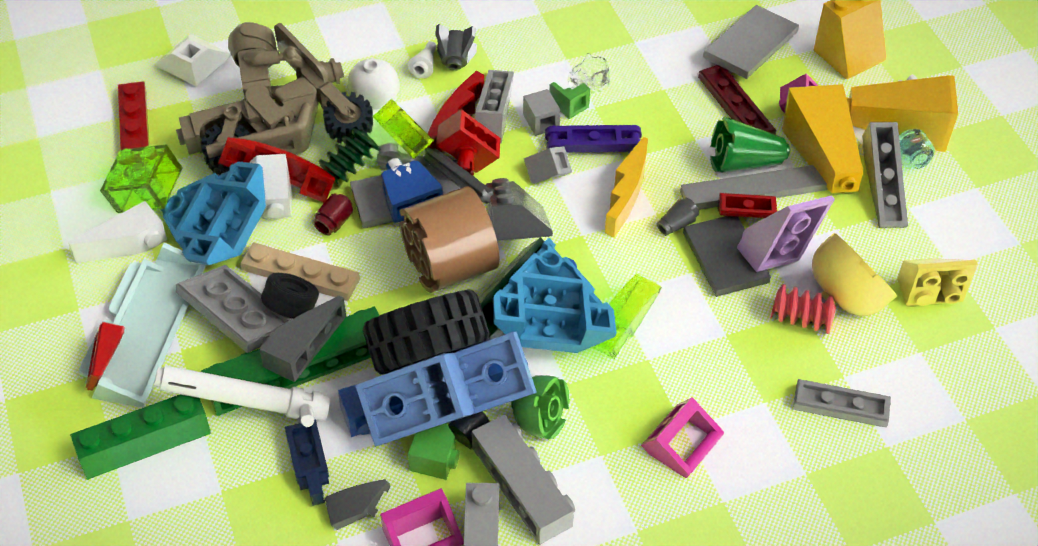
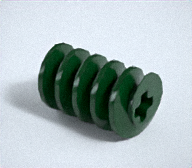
(349, 155)

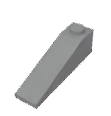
(495, 101)
(885, 173)
(481, 514)

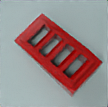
(104, 346)

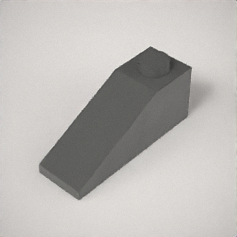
(300, 339)

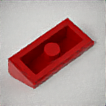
(746, 205)

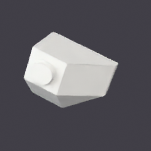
(276, 185)

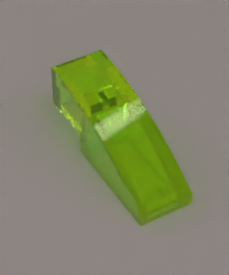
(402, 128)
(630, 309)

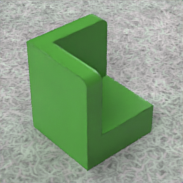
(571, 100)

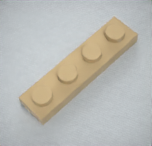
(326, 277)

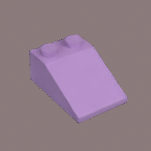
(784, 234)

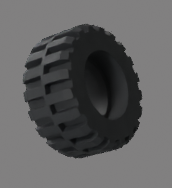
(425, 330)

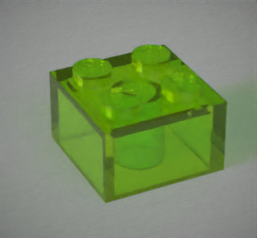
(141, 176)

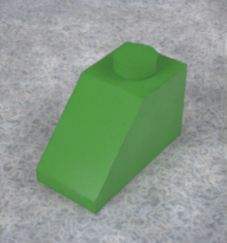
(434, 452)

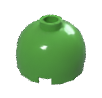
(542, 412)

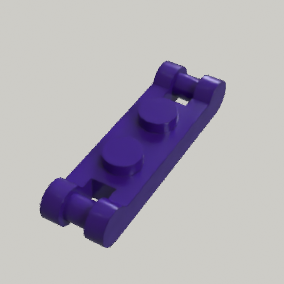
(593, 138)

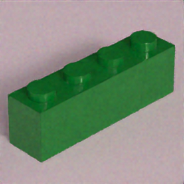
(140, 434)

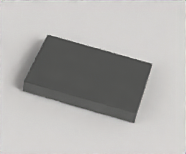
(716, 251)

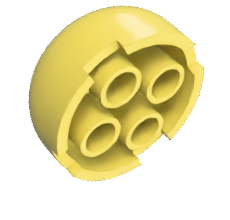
(849, 278)

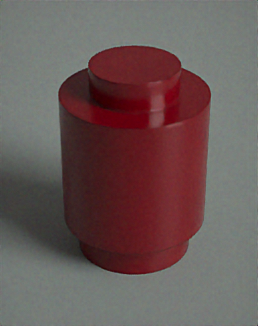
(333, 214)

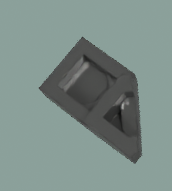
(355, 503)

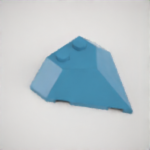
(217, 213)
(553, 305)

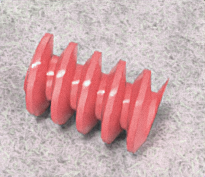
(804, 308)

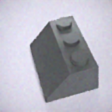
(516, 212)

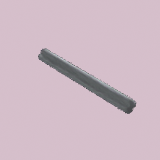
(456, 173)

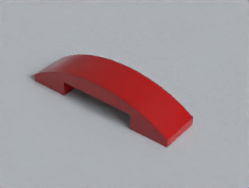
(303, 174)

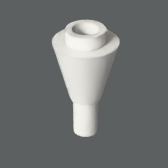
(422, 63)

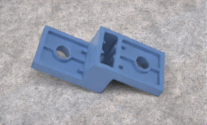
(445, 388)

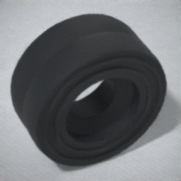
(289, 294)

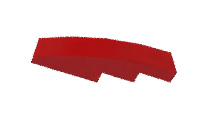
(462, 98)

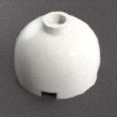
(375, 81)

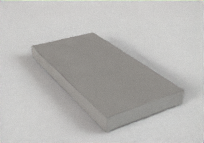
(751, 41)
(371, 200)
(231, 306)

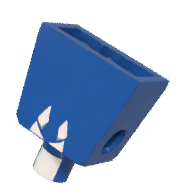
(407, 185)

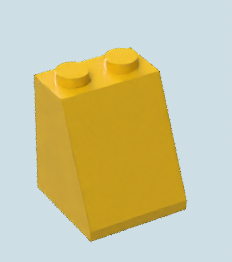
(851, 36)

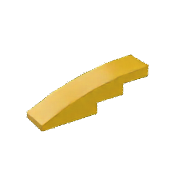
(626, 188)

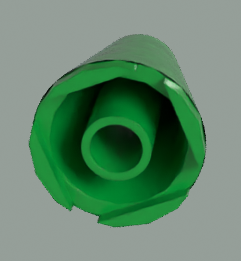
(745, 147)

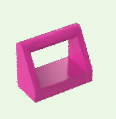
(658, 441)
(419, 513)

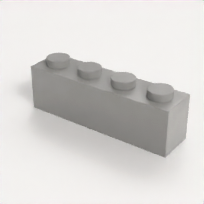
(523, 479)

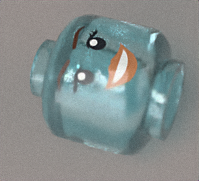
(915, 149)

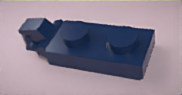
(308, 459)

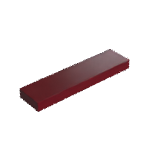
(733, 98)

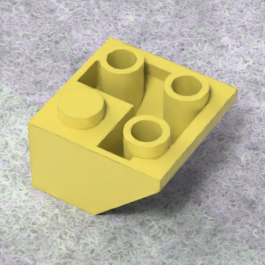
(935, 280)

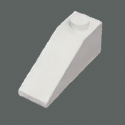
(120, 236)

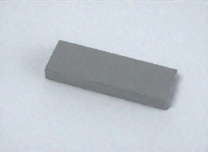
(842, 403)

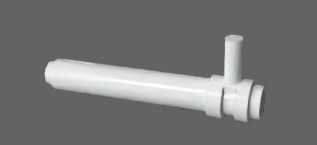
(292, 401)

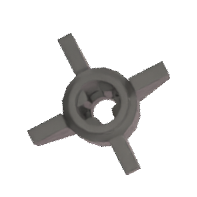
(455, 46)

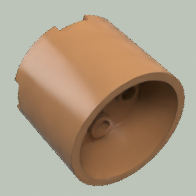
(449, 239)

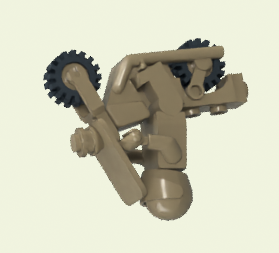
(288, 119)

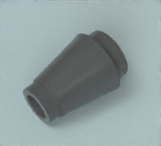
(679, 215)

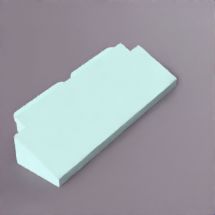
(151, 316)

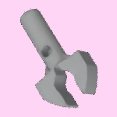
(390, 151)

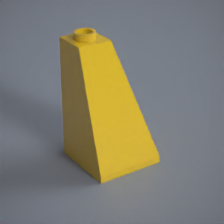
(913, 104)
(823, 133)

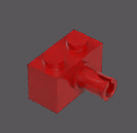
(468, 142)

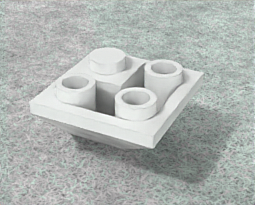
(193, 59)

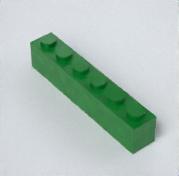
(341, 350)

